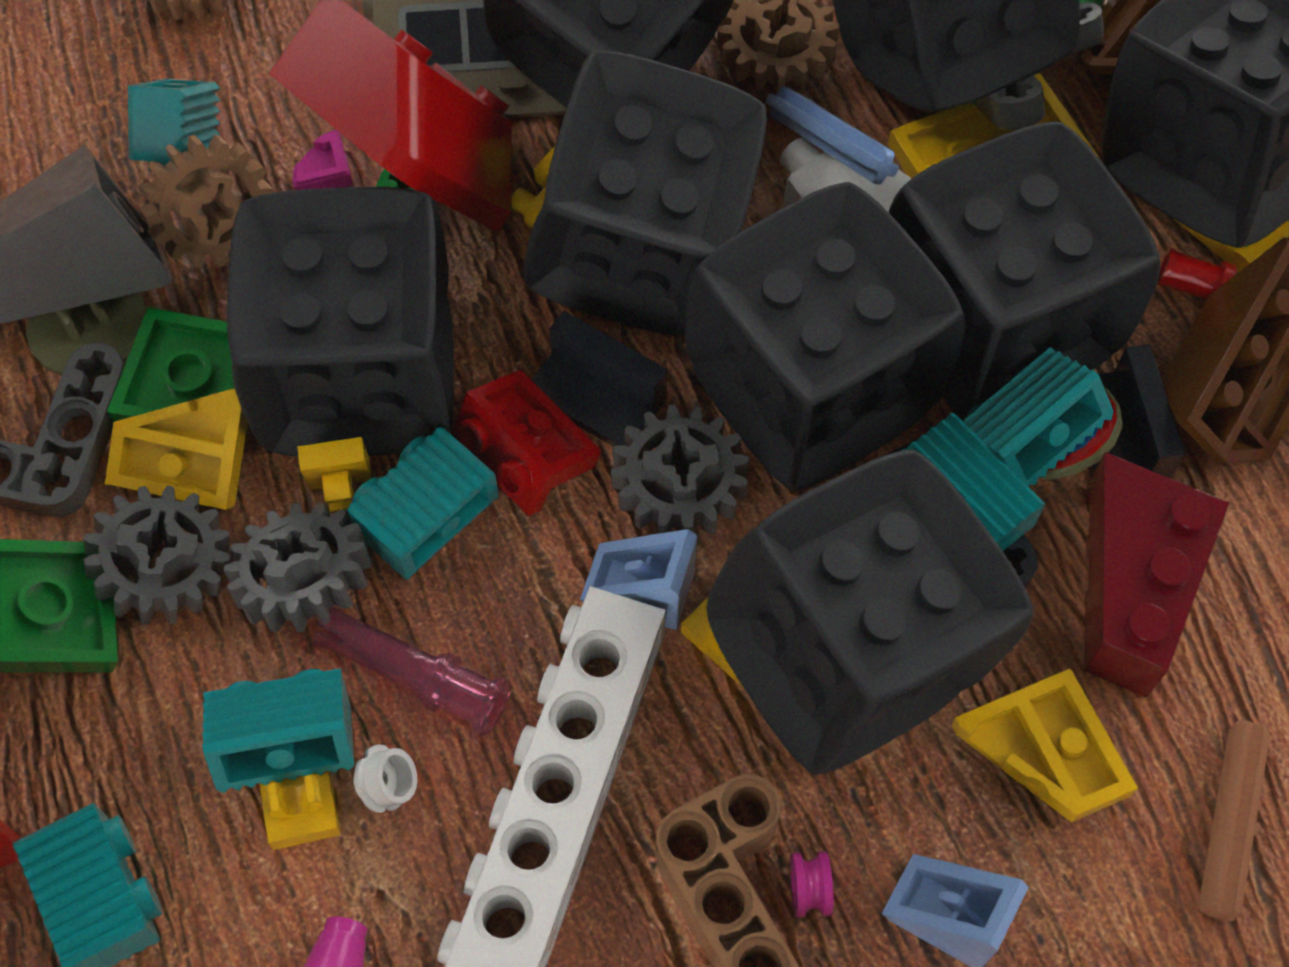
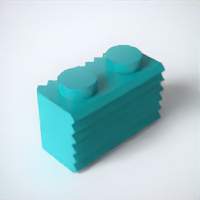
(168, 114)
(1041, 414)
(982, 479)
(422, 501)
(277, 729)
(88, 890)

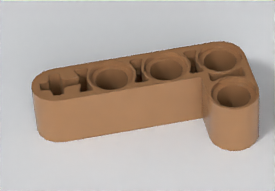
(720, 872)

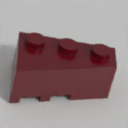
(1144, 569)

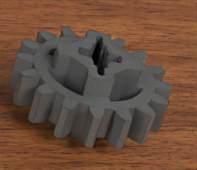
(704, 455)
(134, 537)
(298, 567)

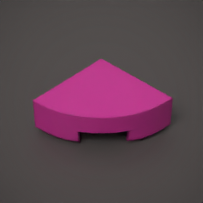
(323, 165)

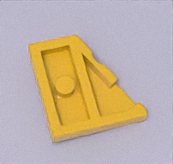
(182, 446)
(1051, 746)

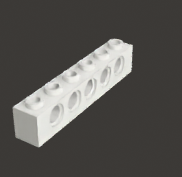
(603, 628)

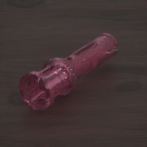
(437, 679)

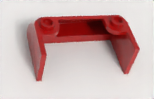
(403, 111)

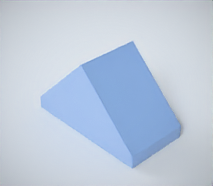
(648, 570)
(955, 907)

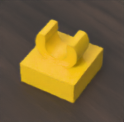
(335, 469)
(300, 810)

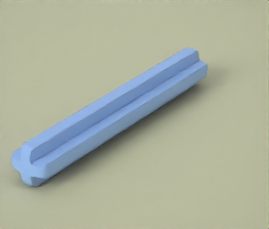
(832, 135)

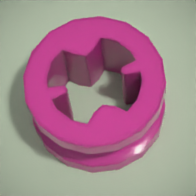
(811, 884)

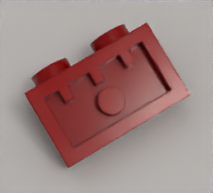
(523, 439)

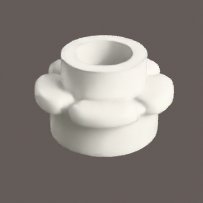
(385, 778)

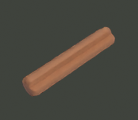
(1234, 821)

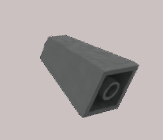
(73, 242)

